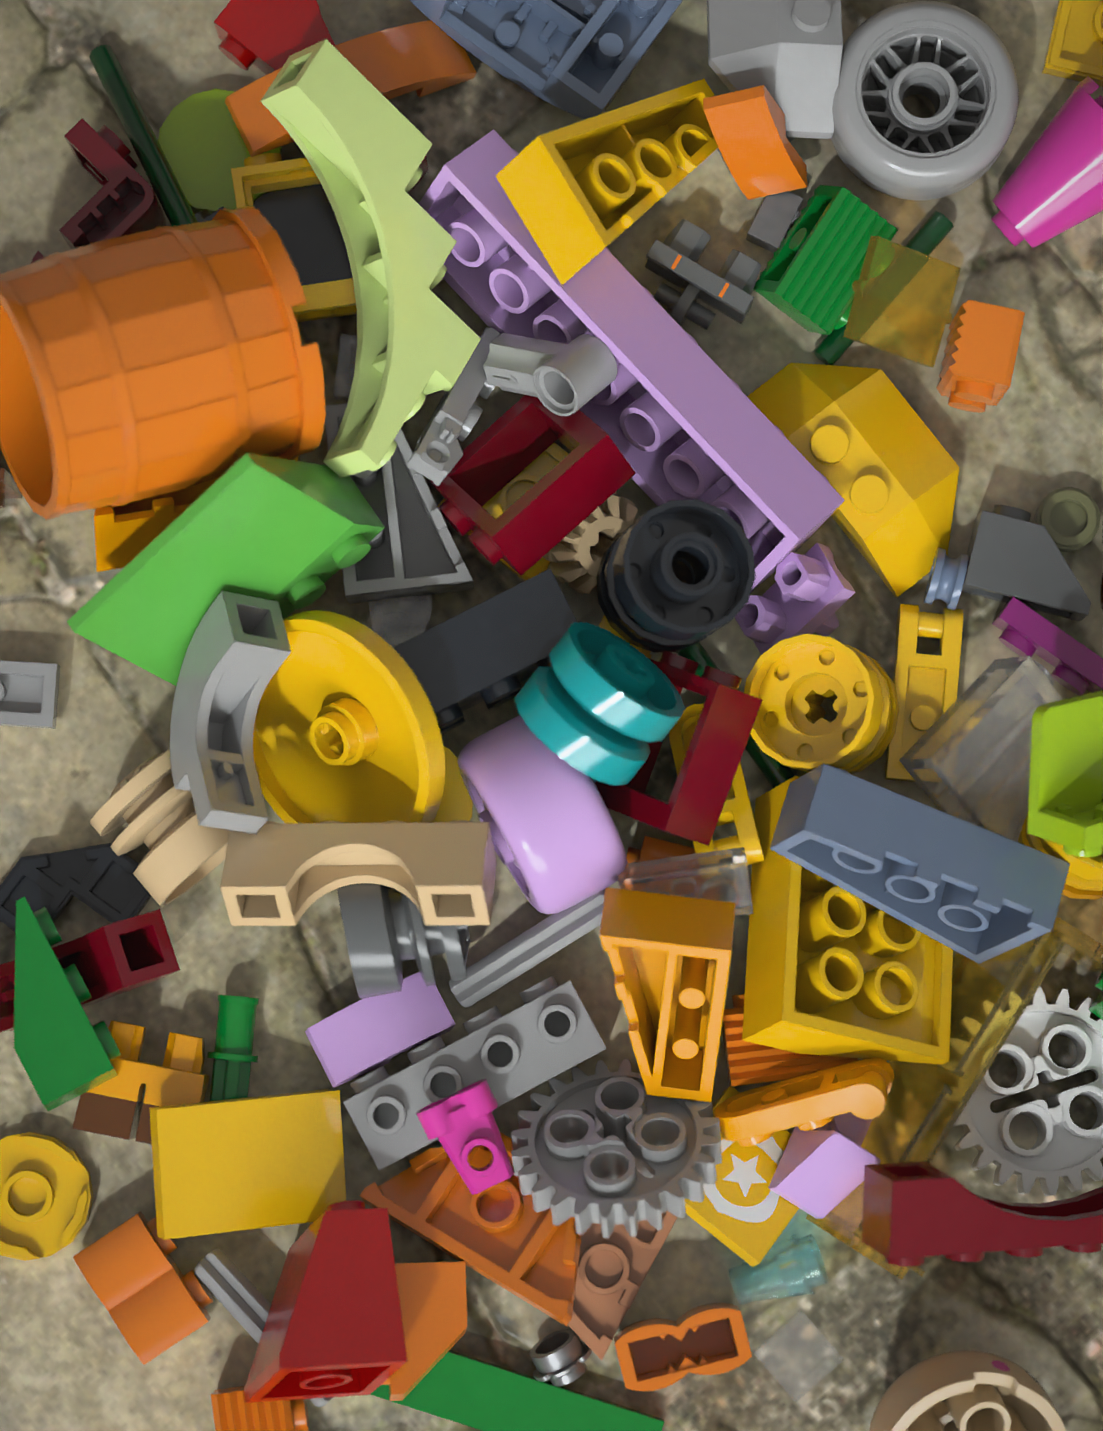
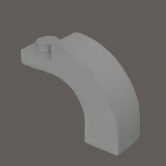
(216, 708)

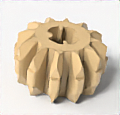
(581, 551)

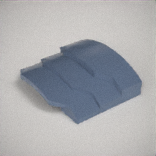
(557, 49)

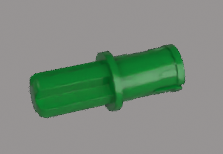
(233, 1047)

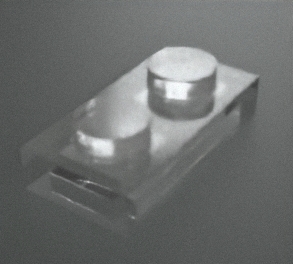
(705, 875)

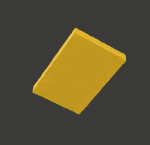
(246, 1162)

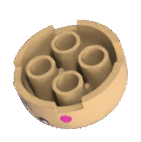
(966, 1394)

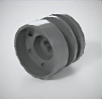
(386, 929)

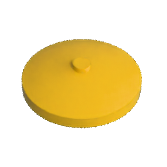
(346, 729)

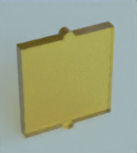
(902, 301)

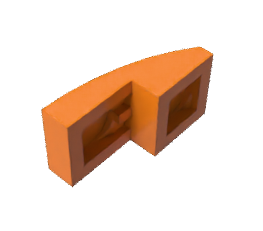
(754, 142)

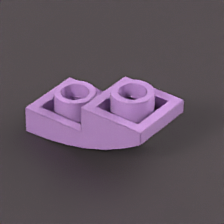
(378, 1029)

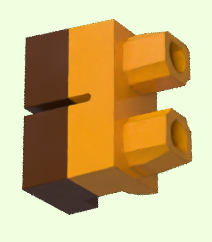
(115, 1104)

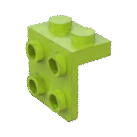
(1068, 774)

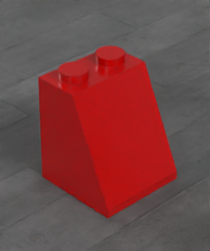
(333, 1312)

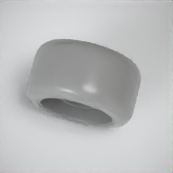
(934, 54)

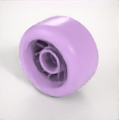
(542, 817)

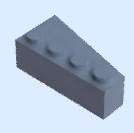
(920, 863)

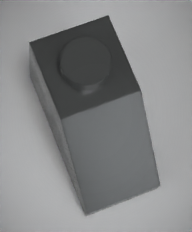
(1022, 562)

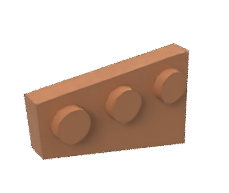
(611, 1277)

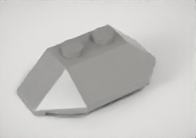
(785, 47)

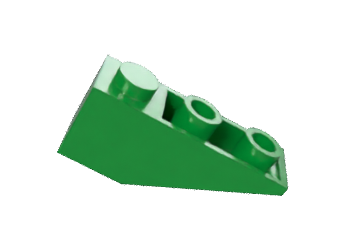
(50, 1026)

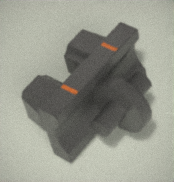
(677, 263)

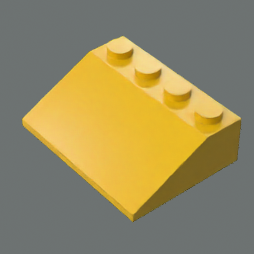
(835, 969)

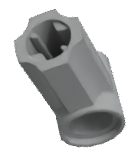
(554, 372)

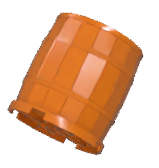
(154, 363)

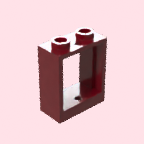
(550, 506)
(708, 761)

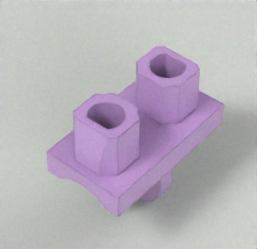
(800, 600)

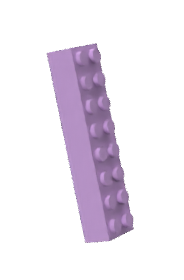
(670, 404)

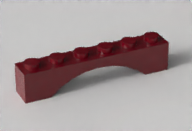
(924, 1212)

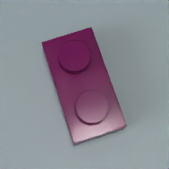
(1030, 633)

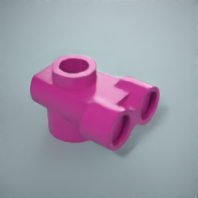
(466, 1122)

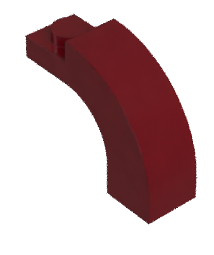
(108, 960)

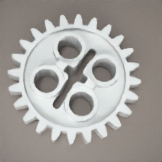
(1061, 1145)

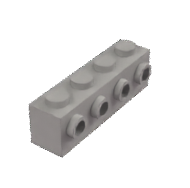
(507, 1051)

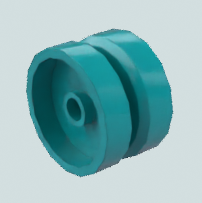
(599, 704)

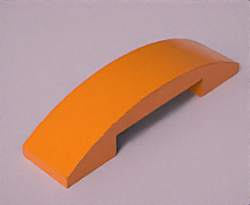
(392, 60)

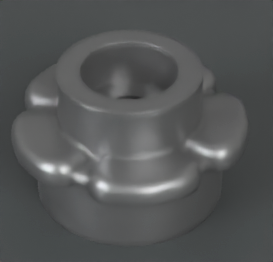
(560, 1357)

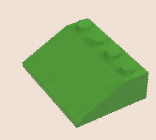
(257, 532)

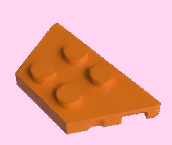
(489, 1230)

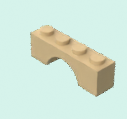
(288, 866)

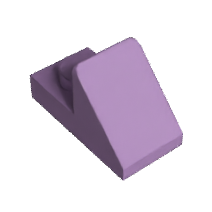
(823, 1165)

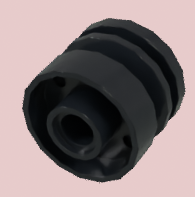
(675, 576)

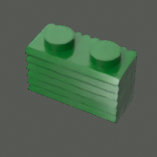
(821, 259)

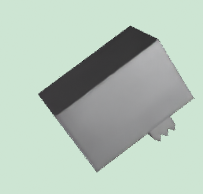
(774, 220)

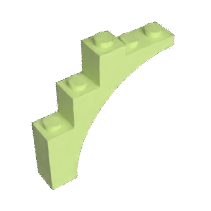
(395, 249)

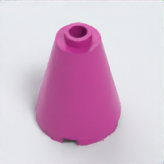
(1059, 176)

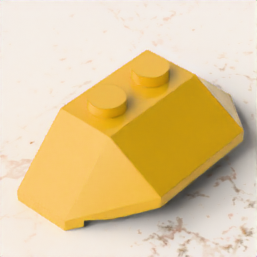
(876, 456)

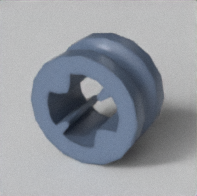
(946, 579)

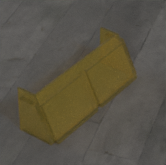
(931, 1097)

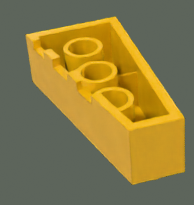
(603, 173)

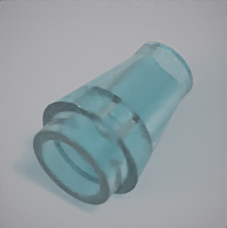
(786, 1271)

